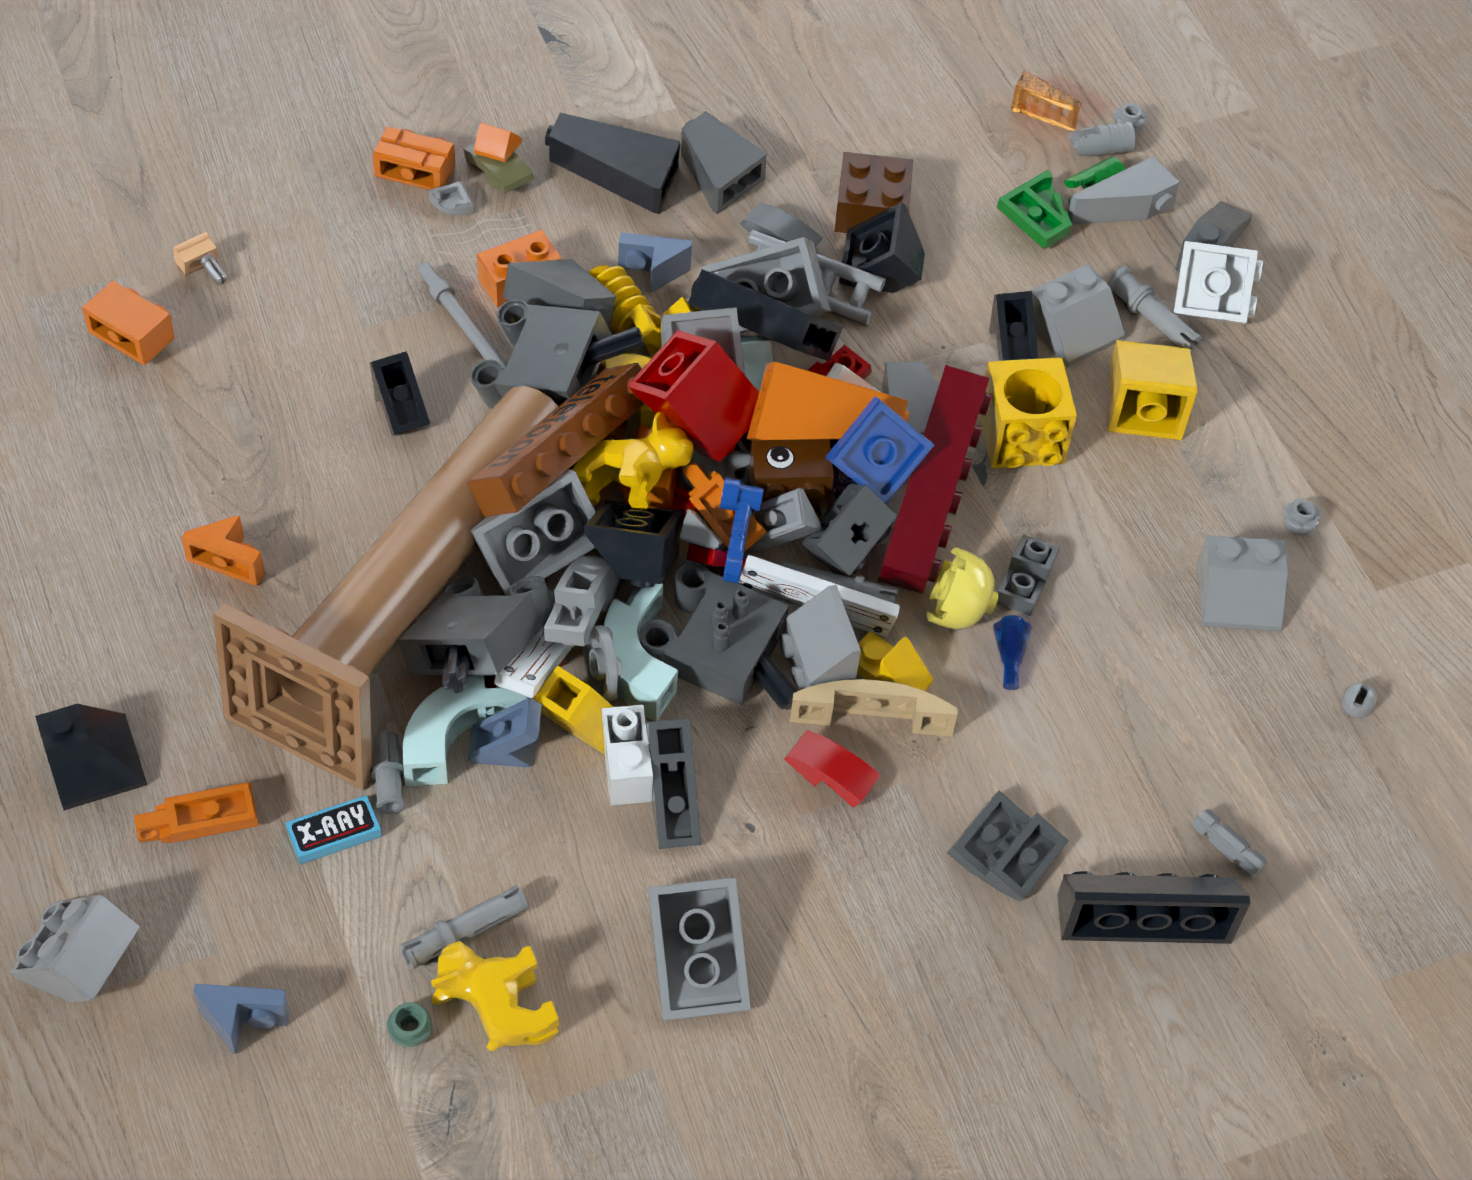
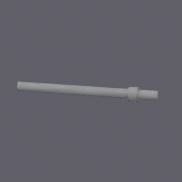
(444, 294)

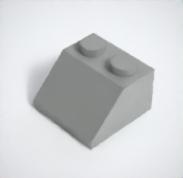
(1076, 315)
(1242, 582)
(821, 641)

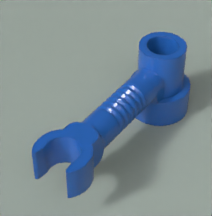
(741, 500)

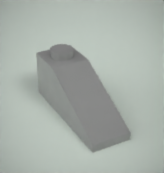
(1126, 196)

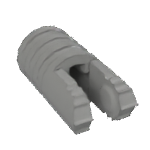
(1103, 139)

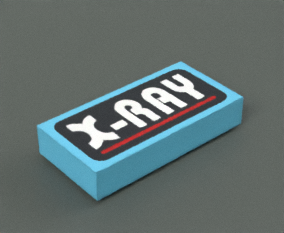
(333, 829)

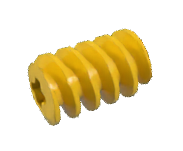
(626, 294)

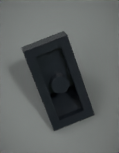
(1014, 326)
(399, 393)

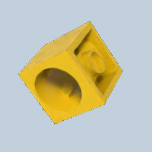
(1028, 413)

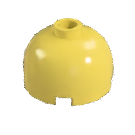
(962, 591)

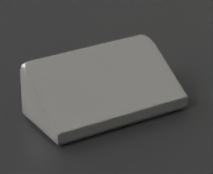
(785, 519)
(698, 531)

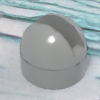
(1354, 709)

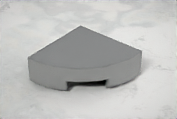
(452, 199)

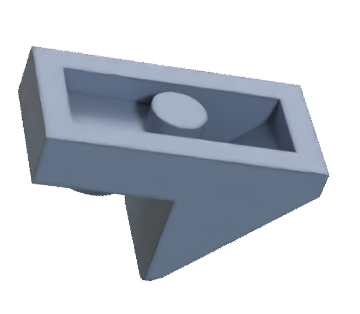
(662, 256)
(507, 736)
(231, 1006)

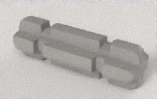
(1229, 843)

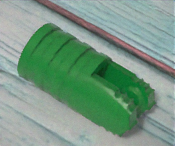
(1095, 174)

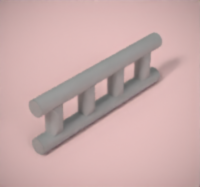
(832, 269)

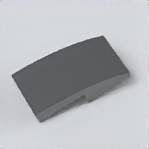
(778, 224)
(1027, 575)

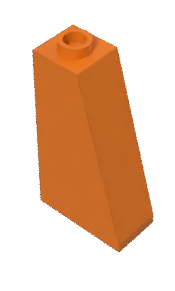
(810, 405)

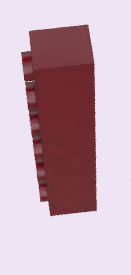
(933, 483)

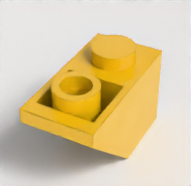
(573, 707)

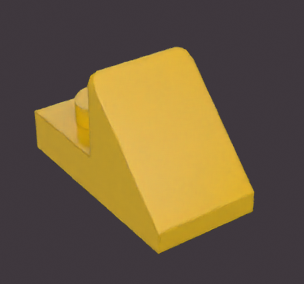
(892, 664)

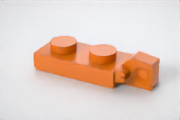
(707, 500)
(199, 815)

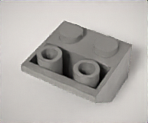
(75, 948)

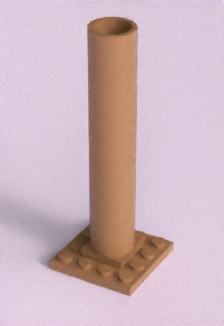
(315, 685)

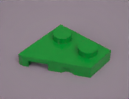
(1037, 210)

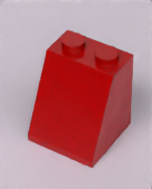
(698, 393)

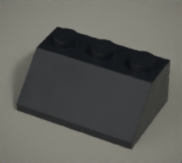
(636, 541)

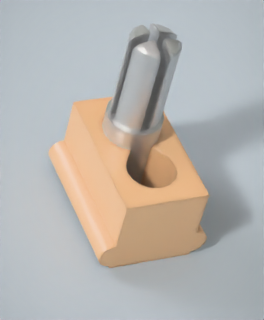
(199, 253)

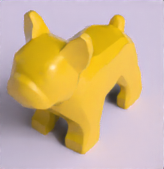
(634, 462)
(493, 991)

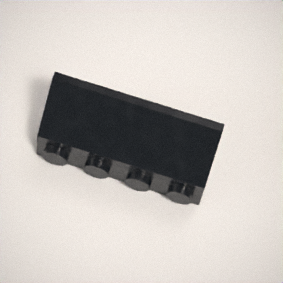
(1150, 908)

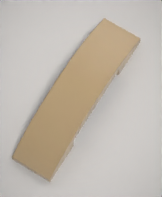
(874, 698)

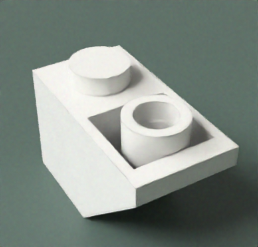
(627, 755)

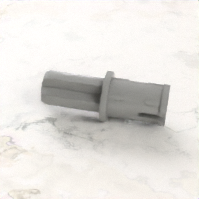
(387, 772)

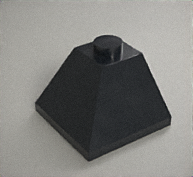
(887, 248)
(89, 753)

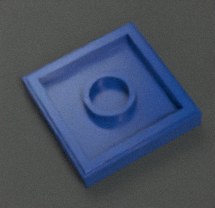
(880, 450)

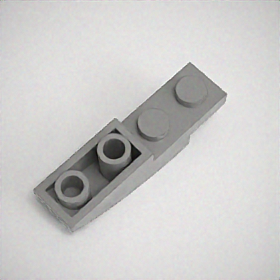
(579, 597)

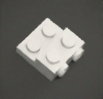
(1217, 282)

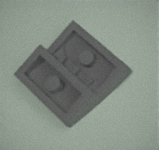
(1007, 847)

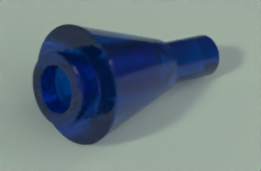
(1012, 638)

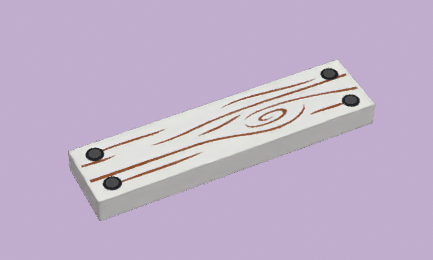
(798, 588)
(532, 665)

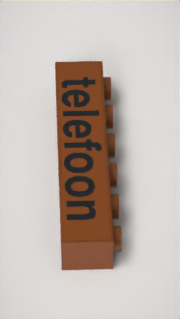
(556, 442)

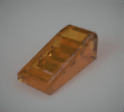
(1028, 97)

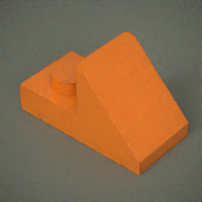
(221, 550)

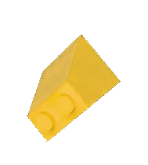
(1150, 390)

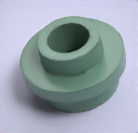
(408, 1013)

